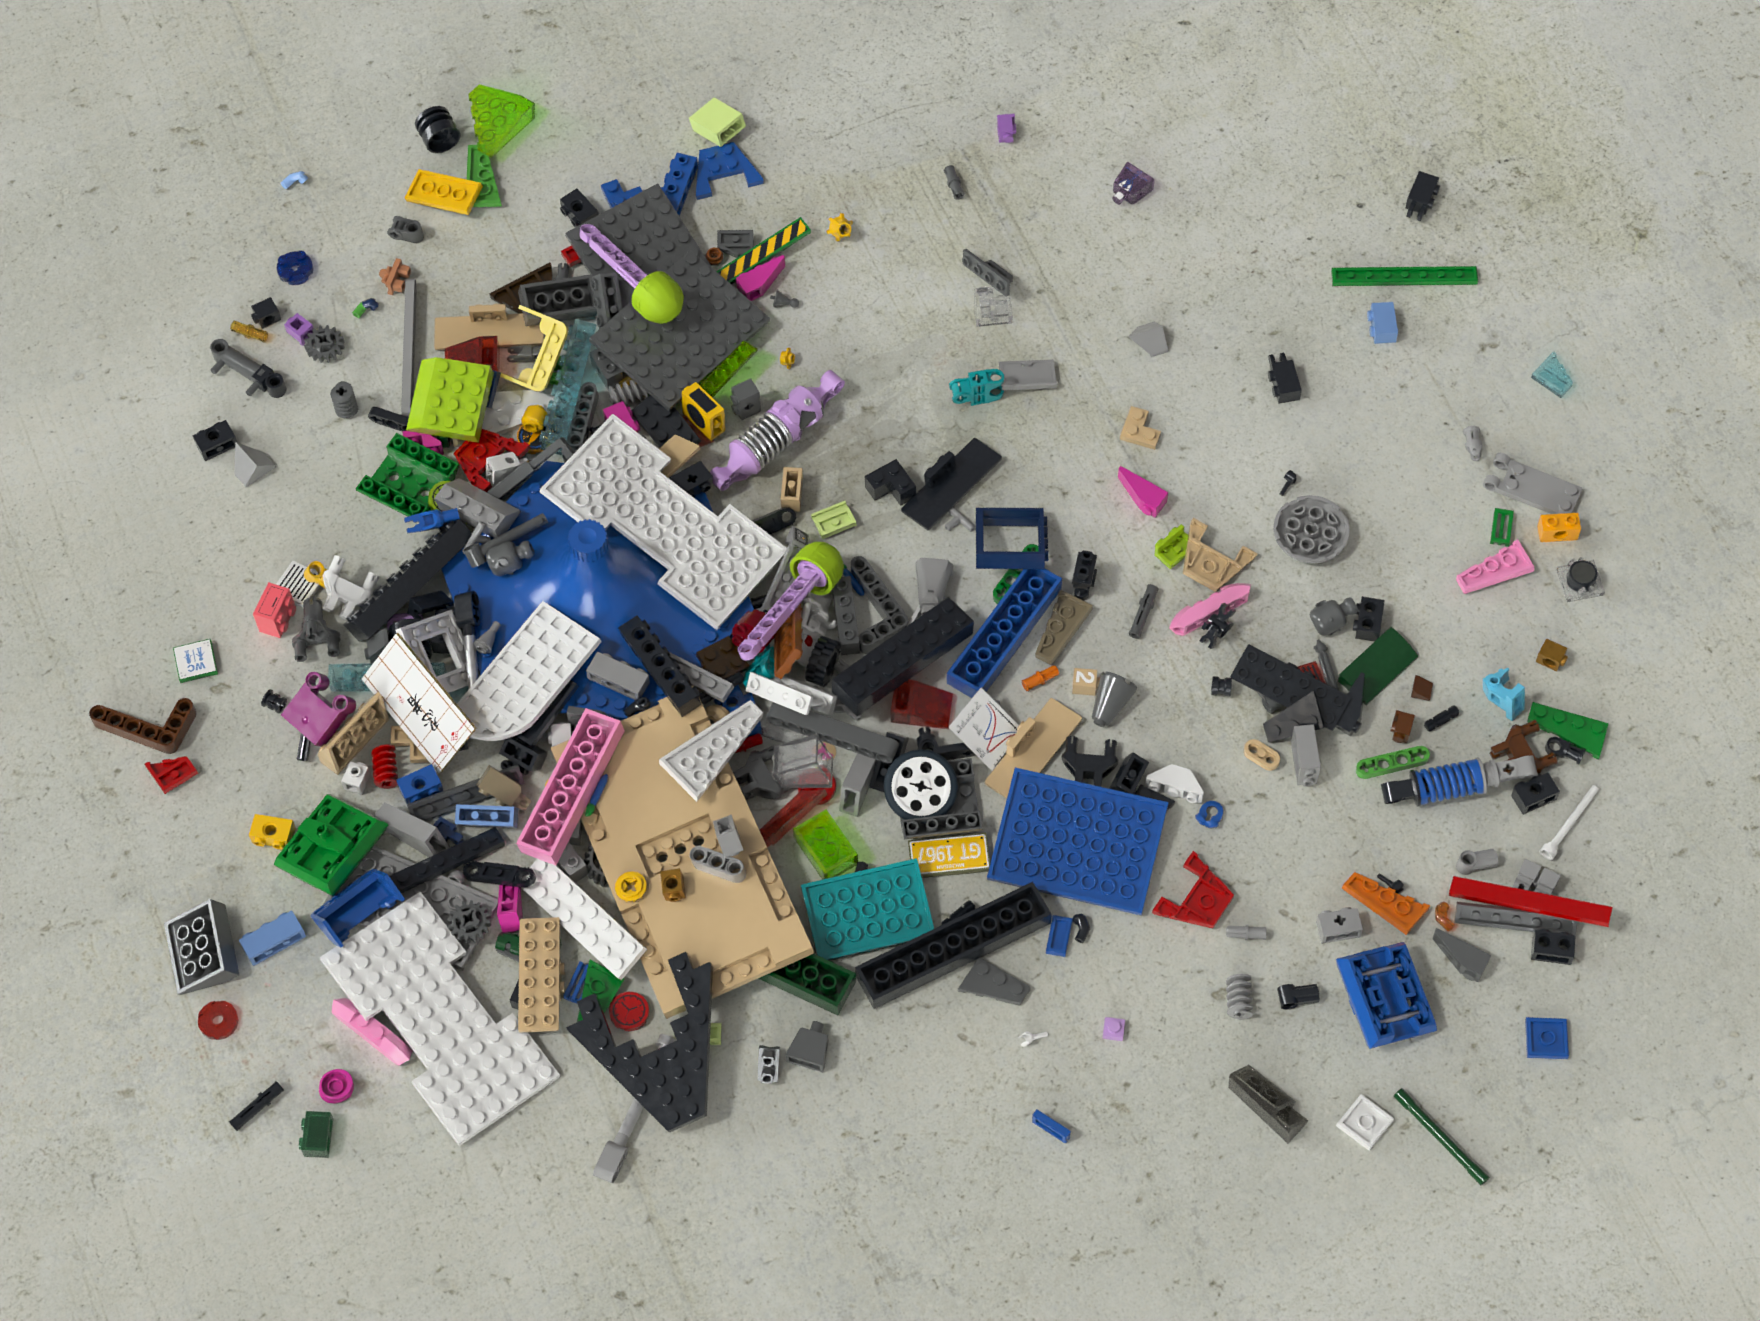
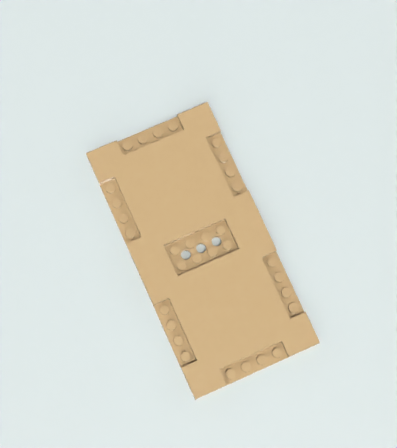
(645, 814)

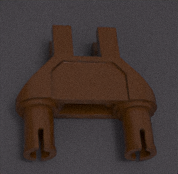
(1517, 746)

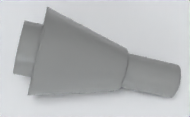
(485, 642)

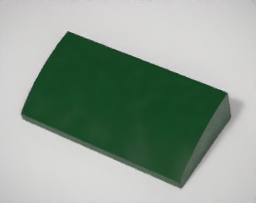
(1380, 663)

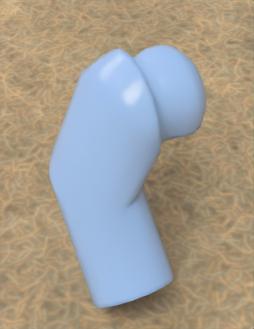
(291, 178)

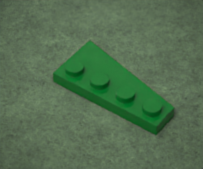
(1577, 729)

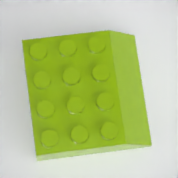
(450, 399)

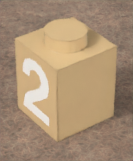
(1085, 681)

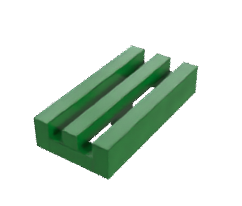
(1499, 540)

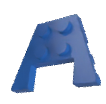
(720, 163)

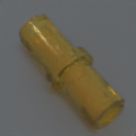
(249, 331)

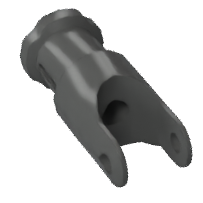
(524, 353)

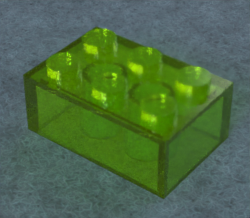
(825, 845)

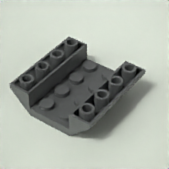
(960, 818)

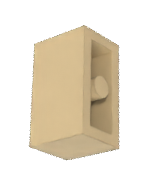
(792, 488)

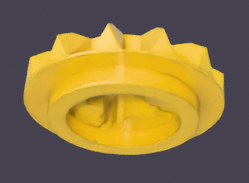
(630, 878)

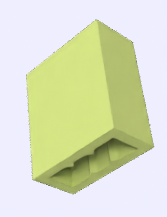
(717, 122)

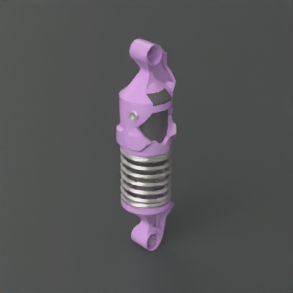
(778, 428)

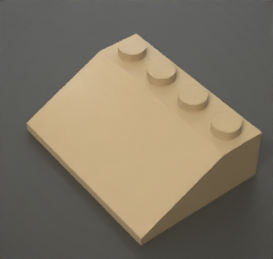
(354, 734)

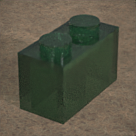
(316, 1134)

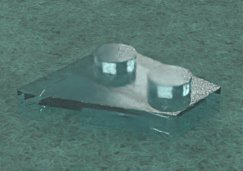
(1553, 376)

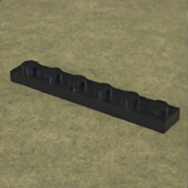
(447, 860)

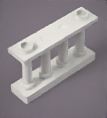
(792, 694)

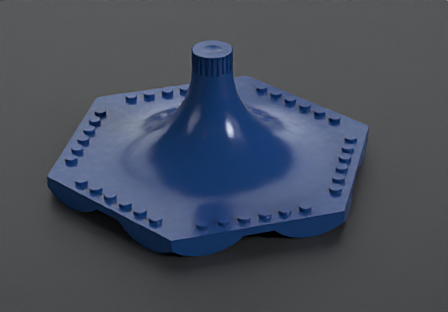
(594, 581)

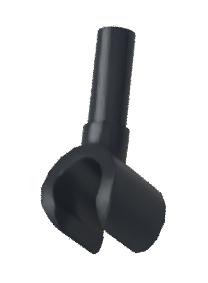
(1290, 476)
(1397, 885)

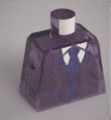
(1132, 185)

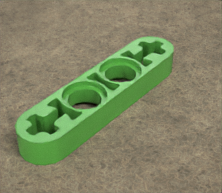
(1391, 759)

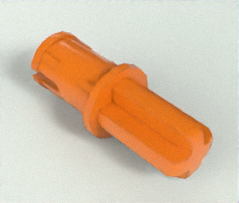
(1039, 678)

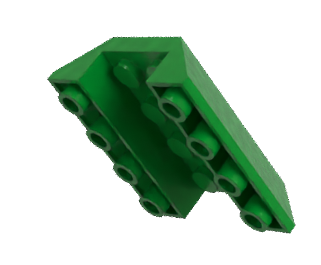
(417, 472)

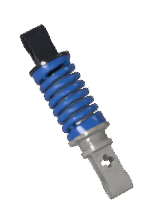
(1456, 779)

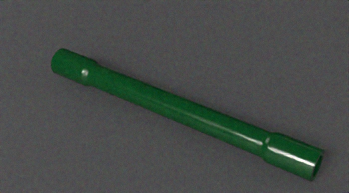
(1410, 1105)

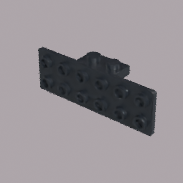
(949, 482)
(1287, 684)

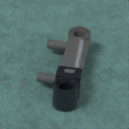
(261, 375)

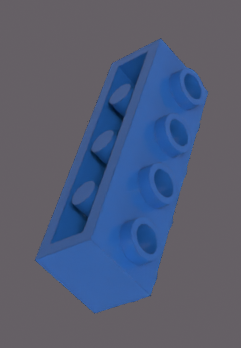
(679, 179)

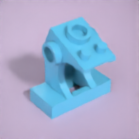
(1509, 700)

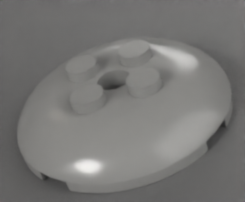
(1315, 515)

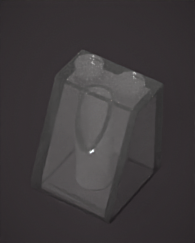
(803, 764)

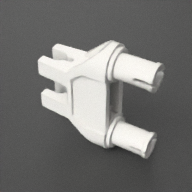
(345, 591)

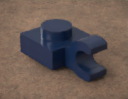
(448, 830)

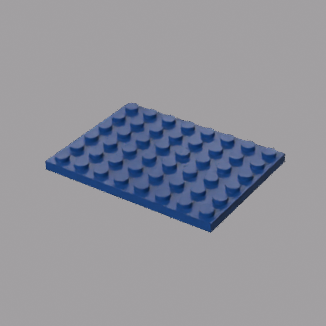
(1078, 841)

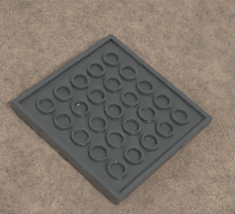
(643, 229)

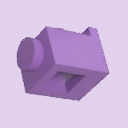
(1006, 127)
(298, 328)

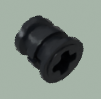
(274, 701)

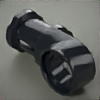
(1566, 749)

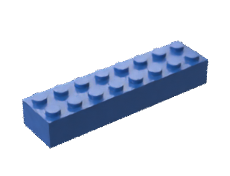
(1004, 631)

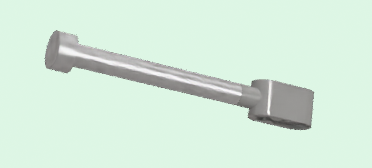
(616, 1152)

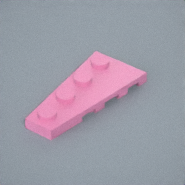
(1503, 566)

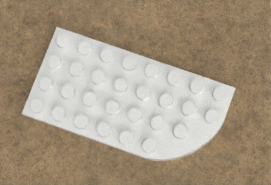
(527, 674)

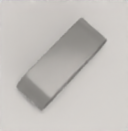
(711, 858)

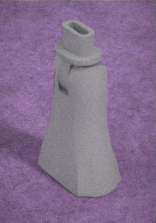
(932, 581)

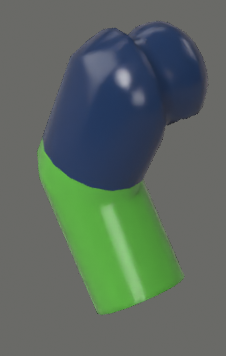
(361, 308)

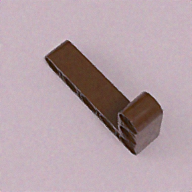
(145, 728)

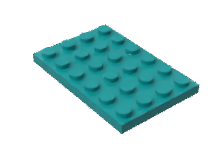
(867, 909)

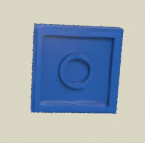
(1546, 1038)

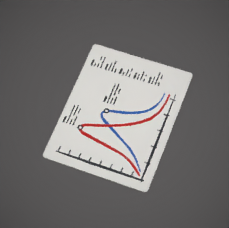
(984, 728)

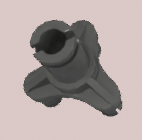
(314, 631)

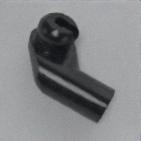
(639, 704)
(1084, 927)

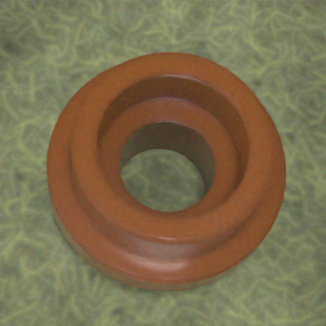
(714, 252)

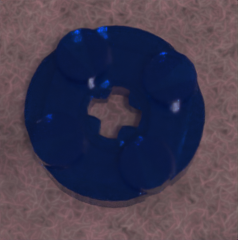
(291, 259)

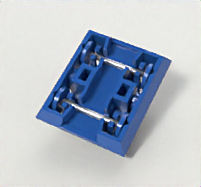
(1382, 998)

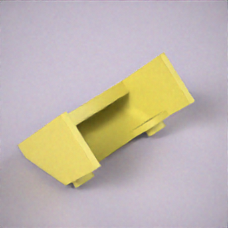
(556, 334)

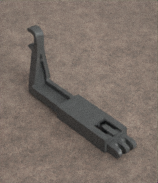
(529, 468)

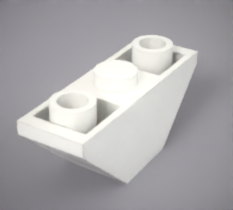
(1176, 783)

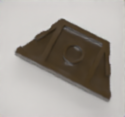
(509, 293)

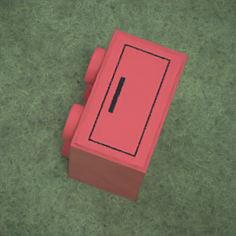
(274, 610)

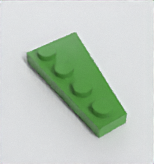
(480, 170)

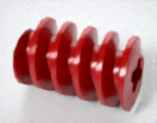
(384, 766)

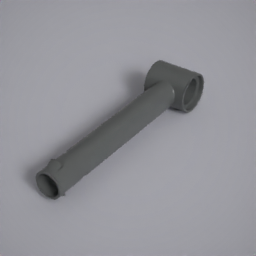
(477, 553)

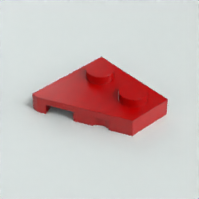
(171, 772)

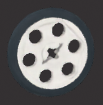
(913, 760)

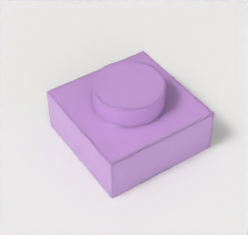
(1113, 1029)

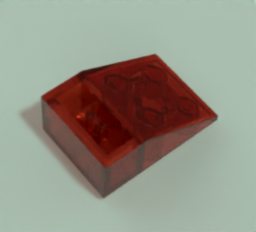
(479, 350)
(921, 705)

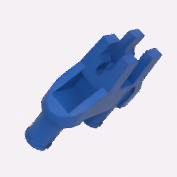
(431, 519)

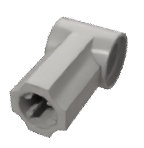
(1477, 860)

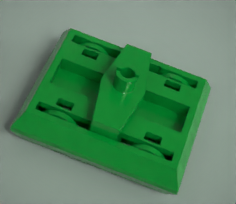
(329, 839)

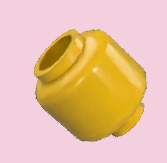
(534, 418)

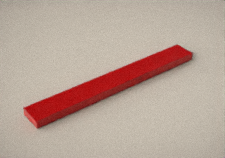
(1531, 901)

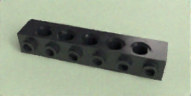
(683, 702)

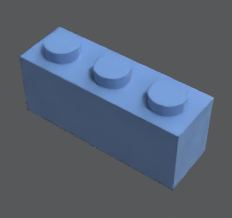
(486, 816)
(272, 937)

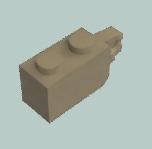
(503, 788)

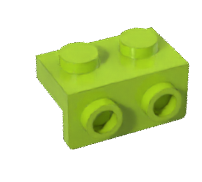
(1173, 547)

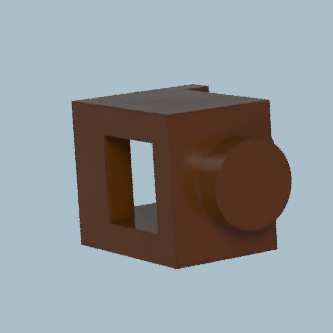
(1402, 726)

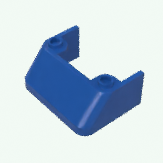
(355, 904)

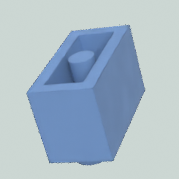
(1383, 322)

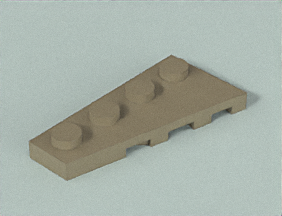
(1065, 621)

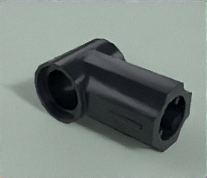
(1293, 996)

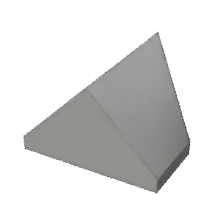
(1150, 338)
(251, 464)

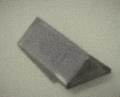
(1267, 1102)

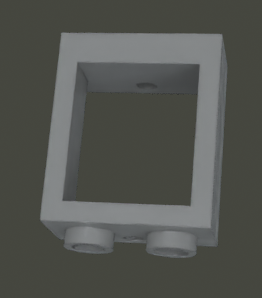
(1305, 755)

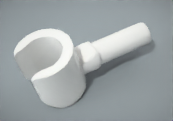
(1029, 1037)

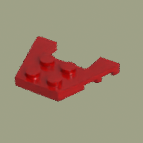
(473, 455)
(1205, 900)

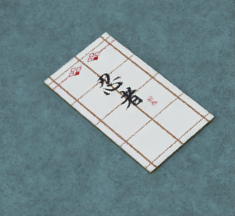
(419, 703)

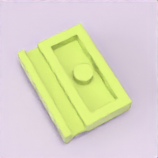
(833, 519)

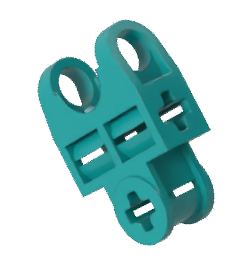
(972, 388)
(762, 665)

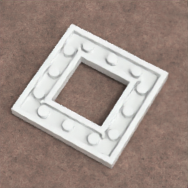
(433, 626)

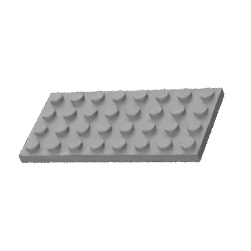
(439, 892)

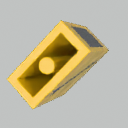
(703, 411)

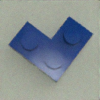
(615, 194)

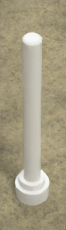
(1550, 849)

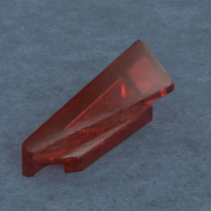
(790, 815)

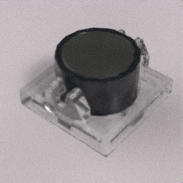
(1580, 581)

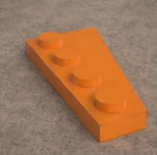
(1394, 908)

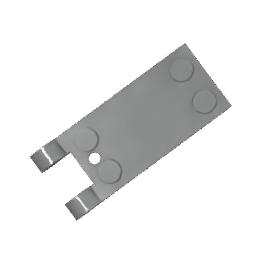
(1533, 487)

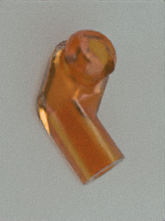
(1441, 914)

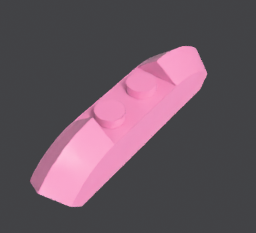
(1194, 617)
(372, 1031)

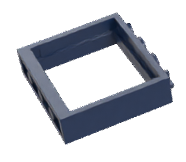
(1011, 559)

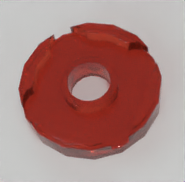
(220, 1030)

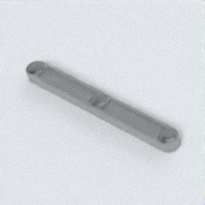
(408, 346)

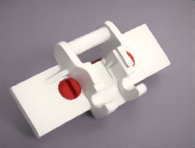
(814, 623)

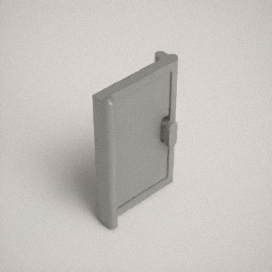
(1038, 376)

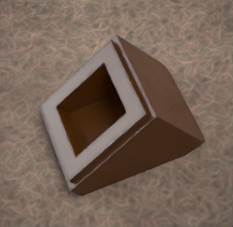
(1421, 688)

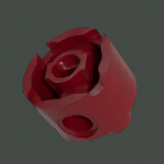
(746, 625)

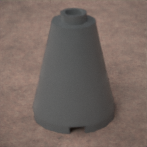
(1111, 698)

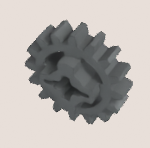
(324, 343)
(467, 914)

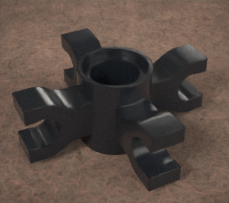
(1217, 625)

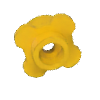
(787, 358)

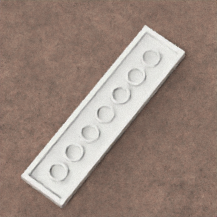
(584, 918)

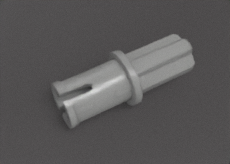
(1246, 932)

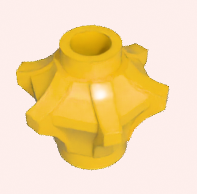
(839, 227)

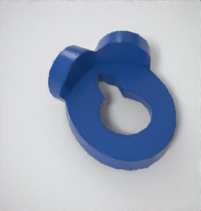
(1214, 821)

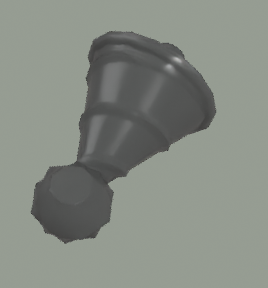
(781, 299)

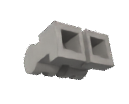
(1530, 876)

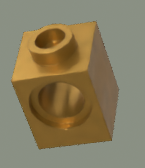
(1552, 655)
(671, 877)

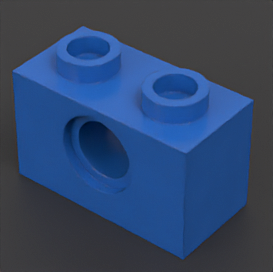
(426, 776)

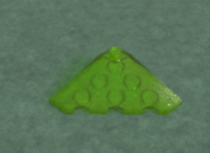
(498, 117)

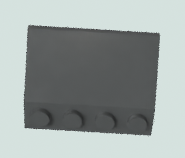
(201, 947)

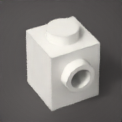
(559, 733)
(356, 777)

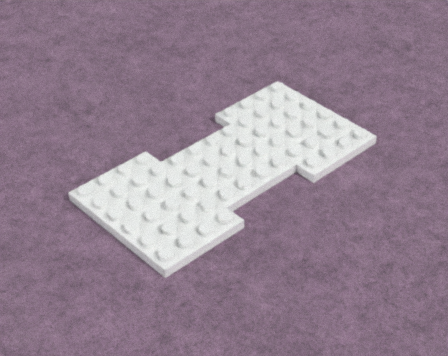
(708, 557)
(471, 1062)

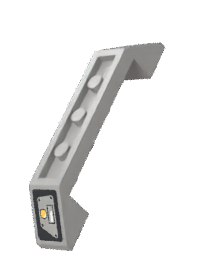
(783, 579)

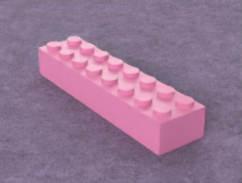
(570, 786)

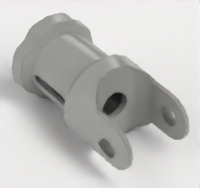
(1473, 445)

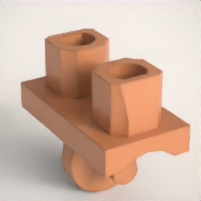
(392, 275)

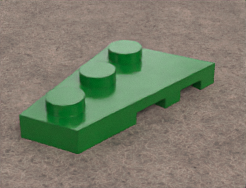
(601, 982)

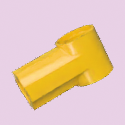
(318, 566)

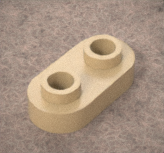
(1262, 754)

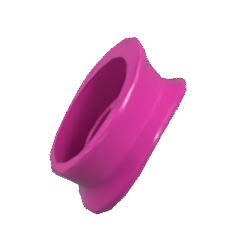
(336, 1086)

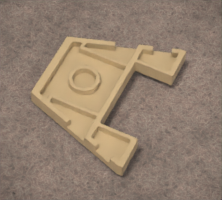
(1209, 565)

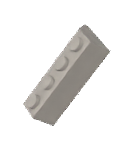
(477, 506)

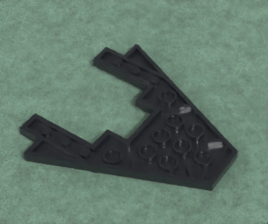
(673, 1078)

